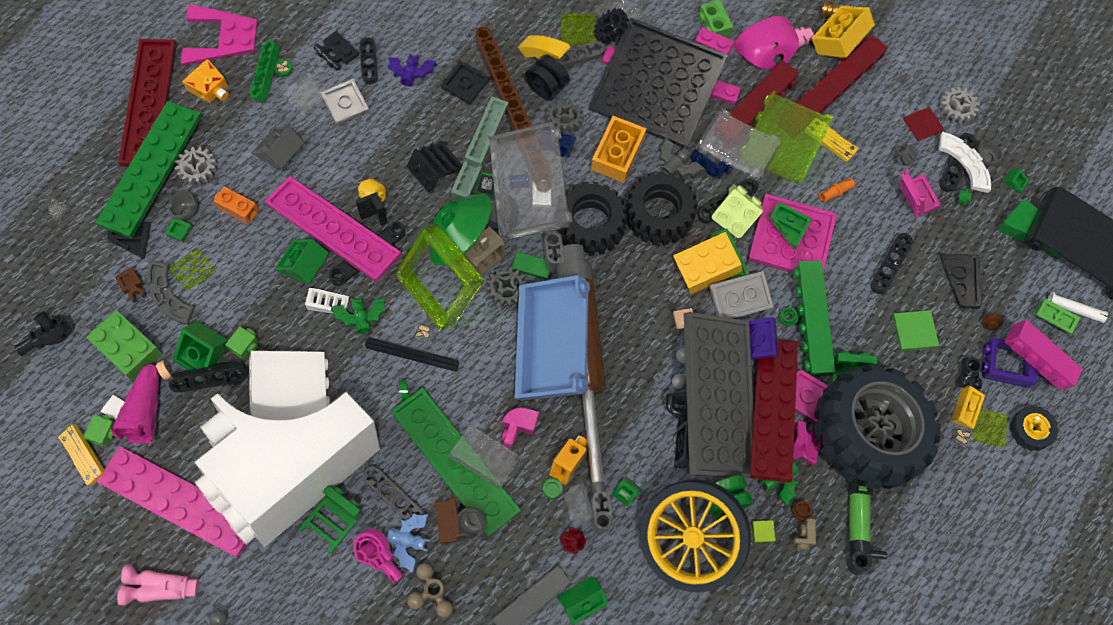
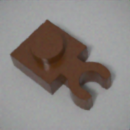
(130, 283)

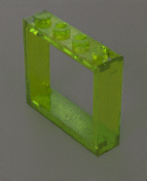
(455, 261)

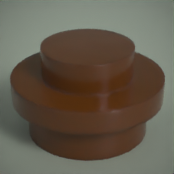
(992, 321)
(802, 510)

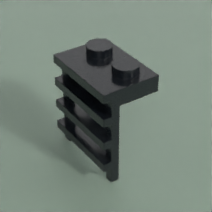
(428, 169)

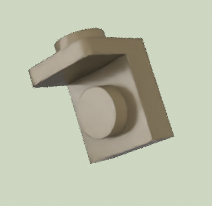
(808, 532)

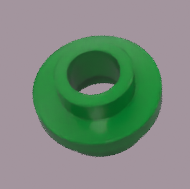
(964, 197)
(788, 311)

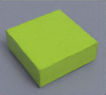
(763, 531)

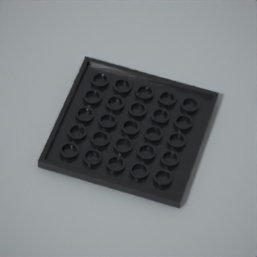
(658, 82)

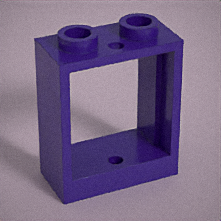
(1029, 373)

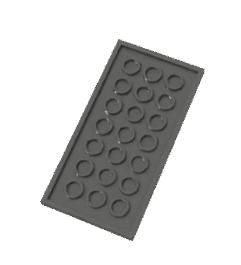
(718, 395)

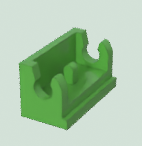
(1057, 316)

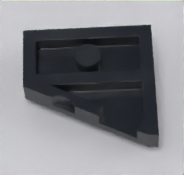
(137, 244)

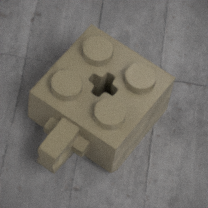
(486, 251)

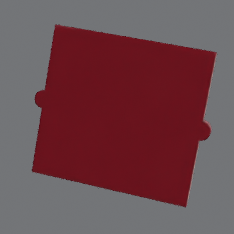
(923, 124)

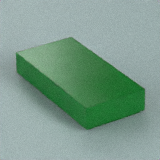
(530, 266)

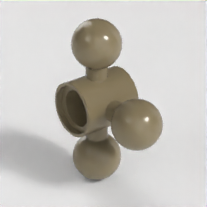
(416, 600)

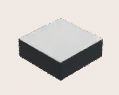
(112, 407)

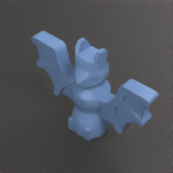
(404, 538)

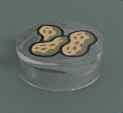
(423, 332)
(962, 437)

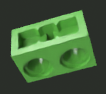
(715, 18)

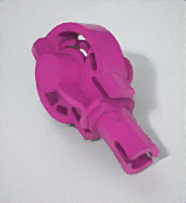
(376, 553)

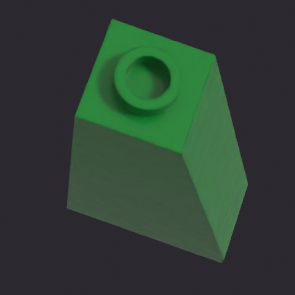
(1019, 222)

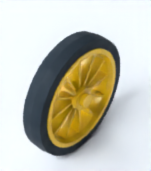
(695, 536)

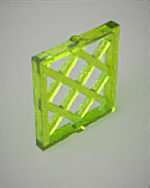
(186, 259)

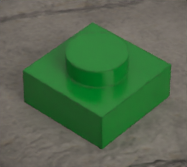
(178, 230)

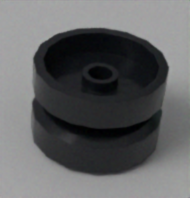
(547, 77)

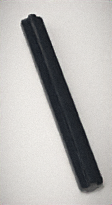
(412, 354)

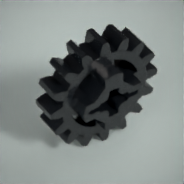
(611, 25)

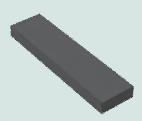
(533, 598)

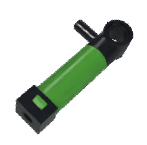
(860, 529)

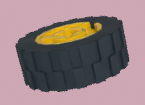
(1042, 420)

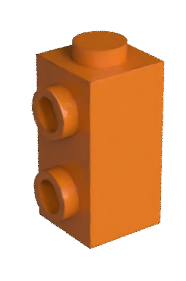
(236, 205)

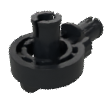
(51, 332)

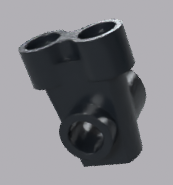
(970, 373)

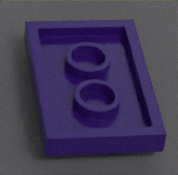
(763, 338)

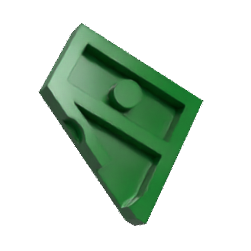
(790, 223)

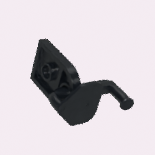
(682, 441)

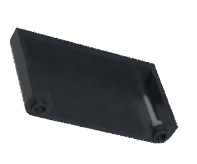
(1074, 233)

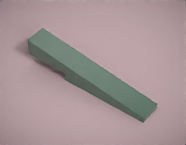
(479, 149)

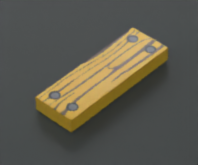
(839, 145)
(81, 454)

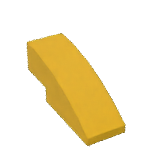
(541, 45)

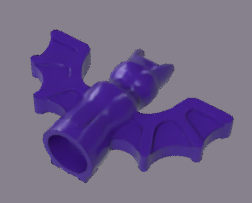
(409, 71)

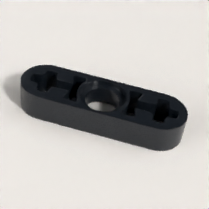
(365, 55)

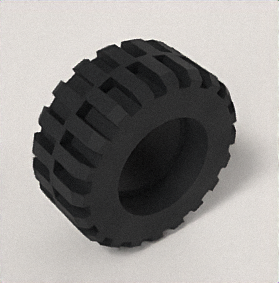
(664, 187)
(604, 200)

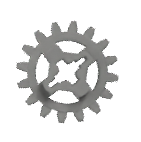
(959, 105)
(204, 166)

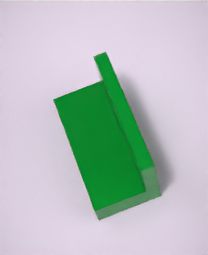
(583, 600)

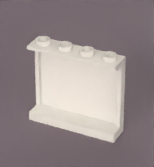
(287, 384)

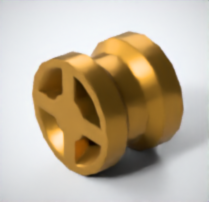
(828, 9)

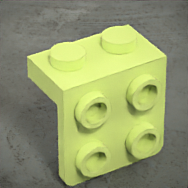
(738, 211)

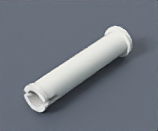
(1078, 308)

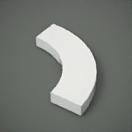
(969, 158)

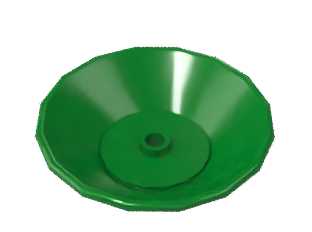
(463, 222)

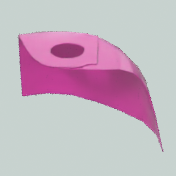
(757, 42)

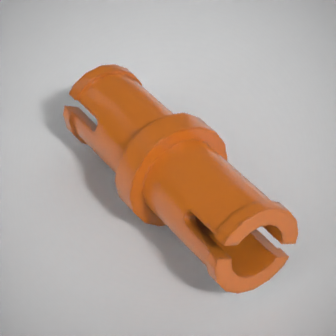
(836, 190)

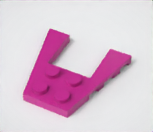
(236, 35)
(807, 394)

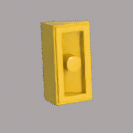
(968, 407)

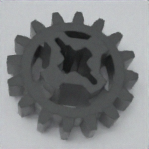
(564, 116)
(504, 278)

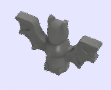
(675, 163)

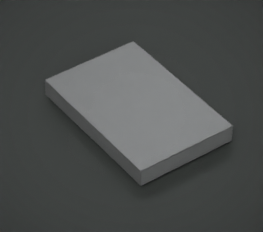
(741, 295)

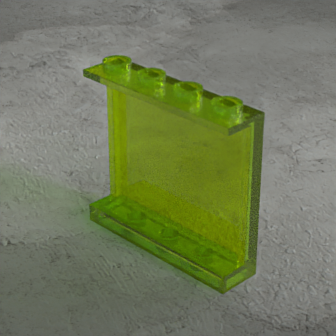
(799, 135)

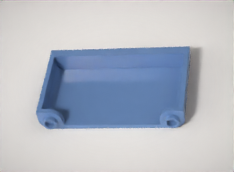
(552, 338)

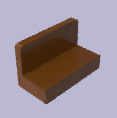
(448, 521)

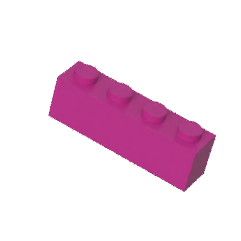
(1043, 355)

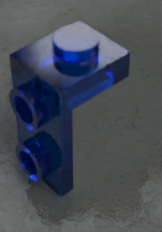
(711, 167)

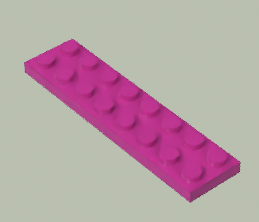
(333, 229)
(169, 498)

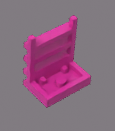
(918, 194)

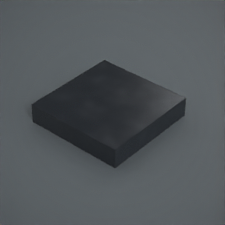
(465, 82)

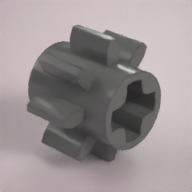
(906, 154)

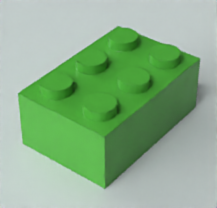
(124, 345)

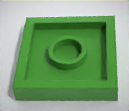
(915, 330)

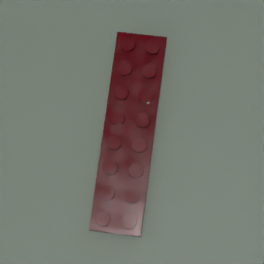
(147, 94)
(775, 415)

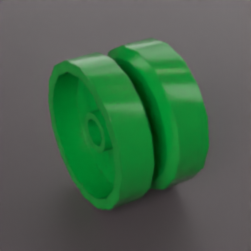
(735, 486)

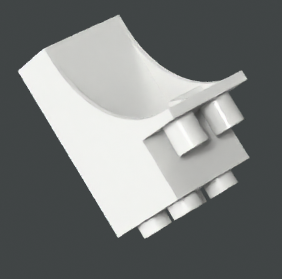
(277, 470)

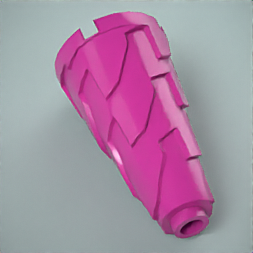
(138, 413)

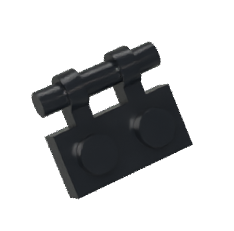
(340, 47)

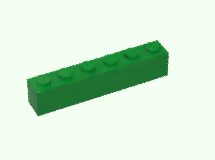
(814, 318)

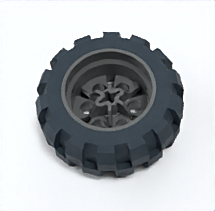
(906, 417)

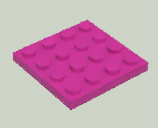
(772, 248)

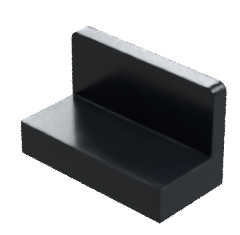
(371, 205)

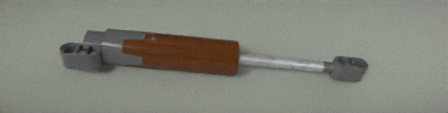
(571, 262)

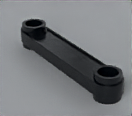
(349, 271)

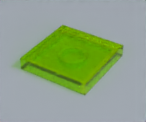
(577, 28)

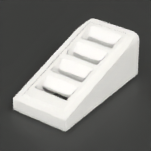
(328, 296)

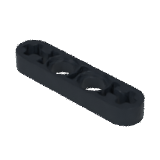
(954, 162)
(712, 204)
(893, 264)
(209, 379)

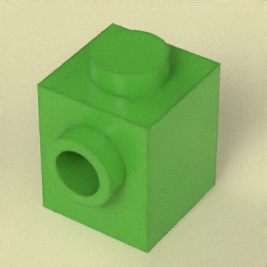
(242, 343)
(100, 431)

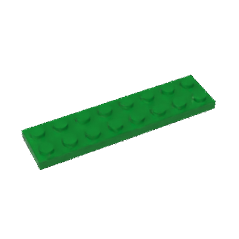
(148, 170)
(436, 440)

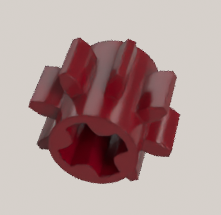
(573, 540)

